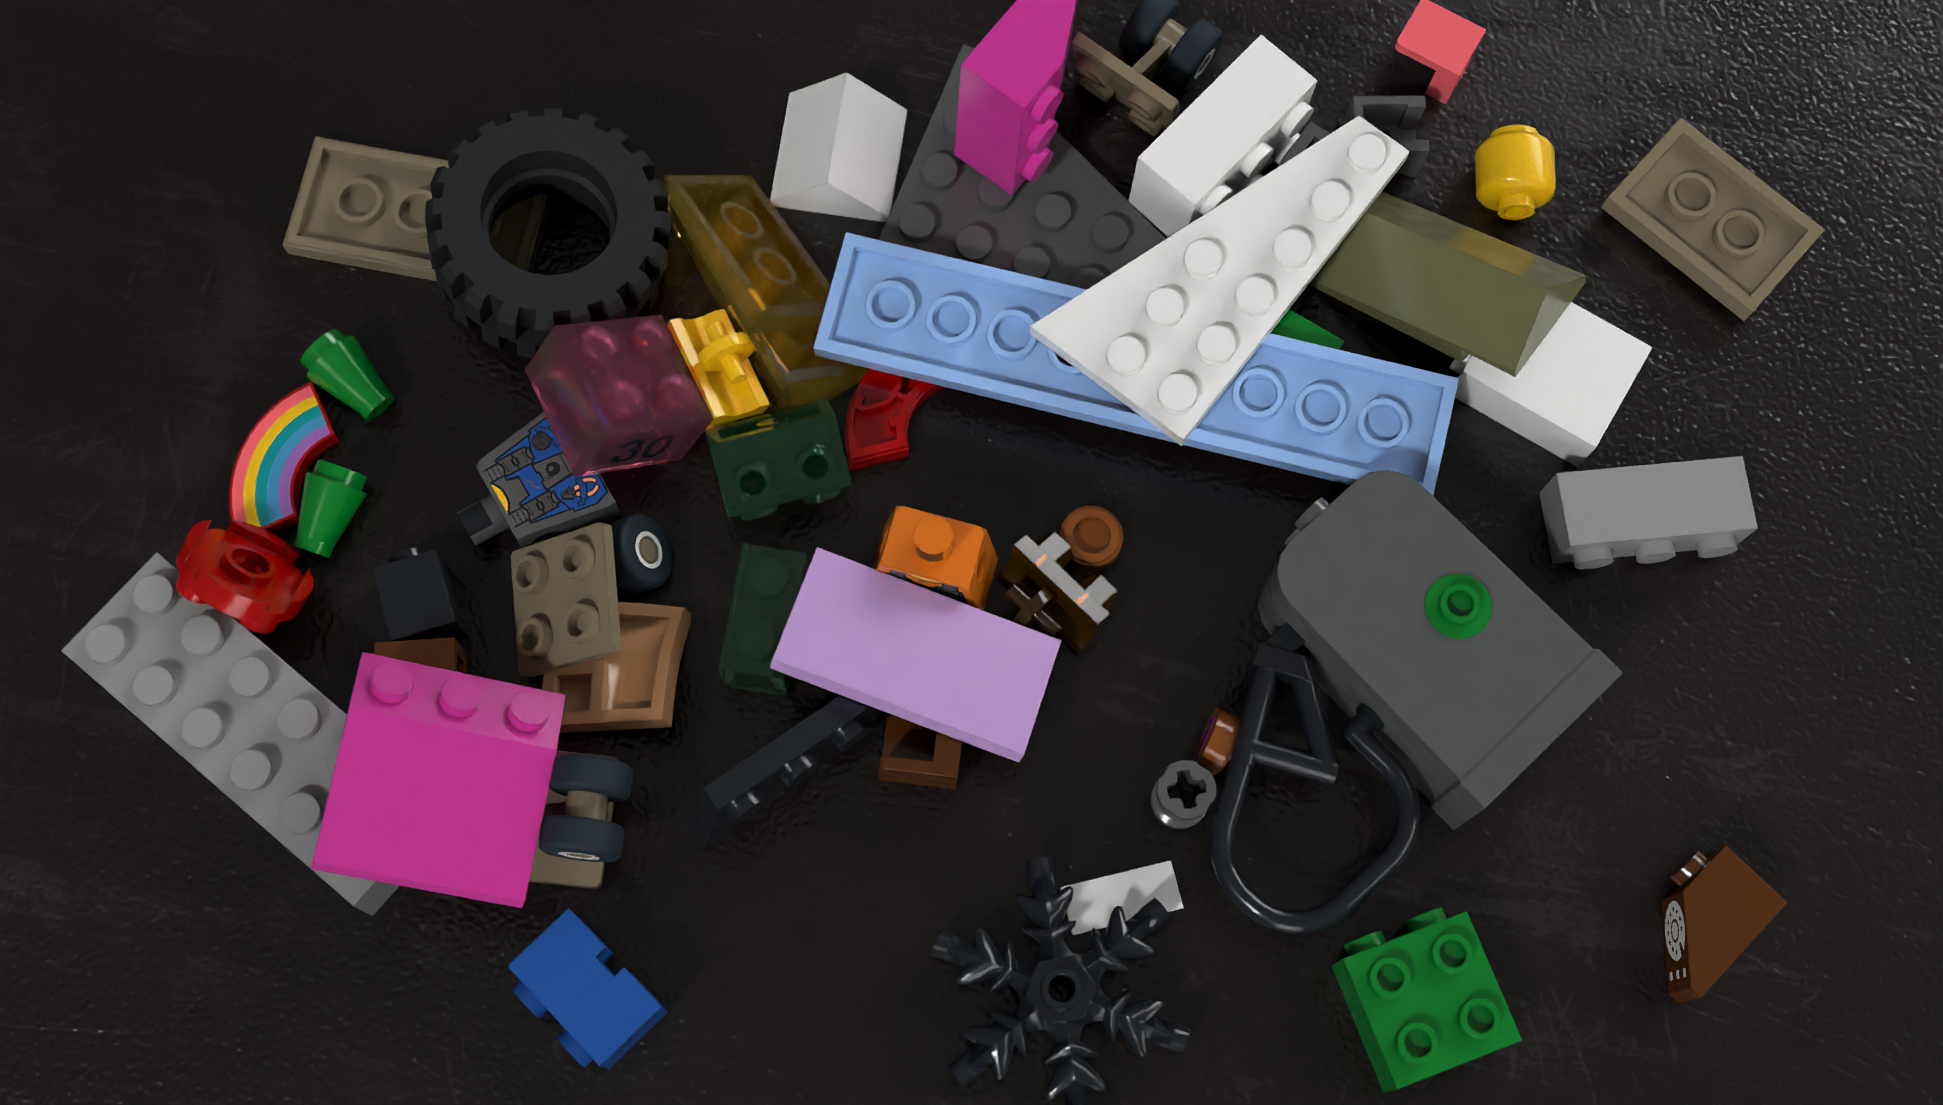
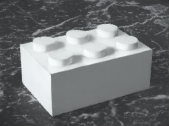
(1224, 138)

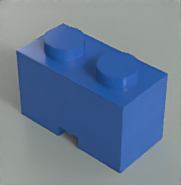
(569, 979)

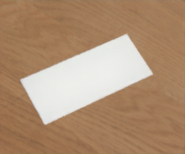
(1130, 889)

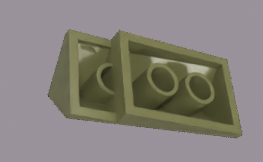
(1448, 284)

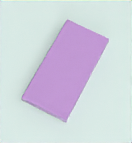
(916, 654)

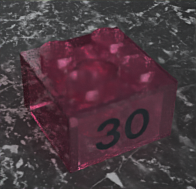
(618, 394)

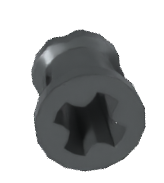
(1193, 778)

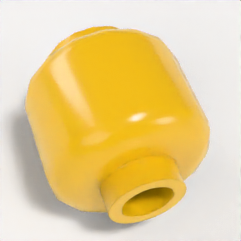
(1515, 171)

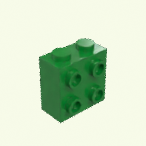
(1424, 999)

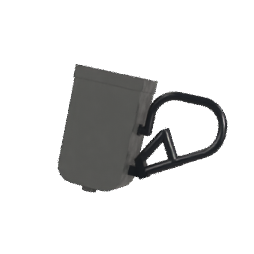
(1420, 705)

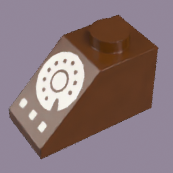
(1712, 918)

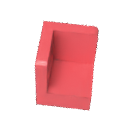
(1441, 43)

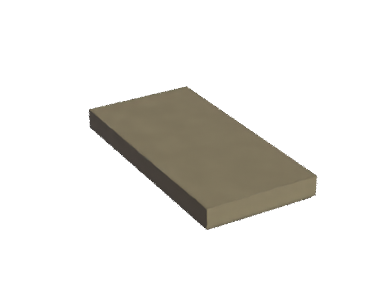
(369, 212)

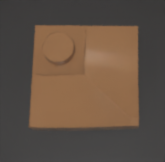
(629, 686)

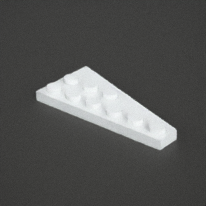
(1202, 302)

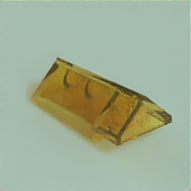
(760, 281)

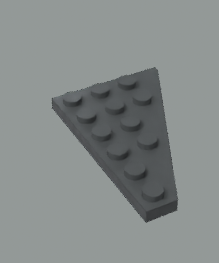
(1057, 229)

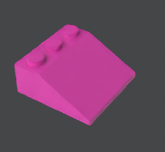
(1013, 92)
(440, 781)

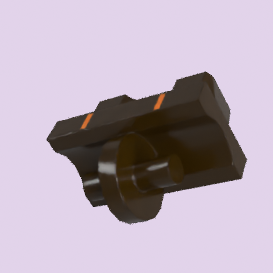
(1051, 596)

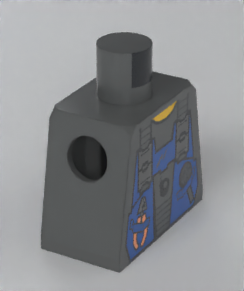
(535, 490)

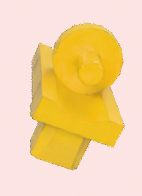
(720, 366)

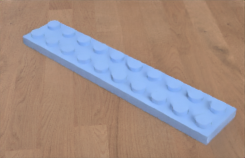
(971, 333)

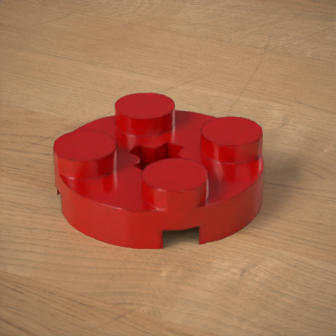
(242, 574)

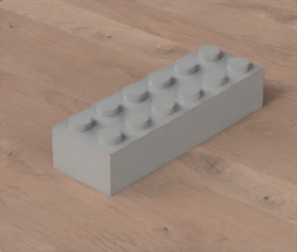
(224, 709)

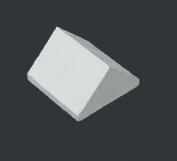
(839, 150)

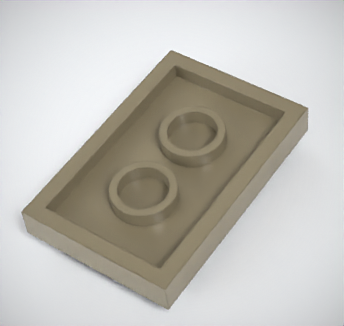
(1712, 219)

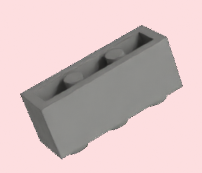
(1648, 511)

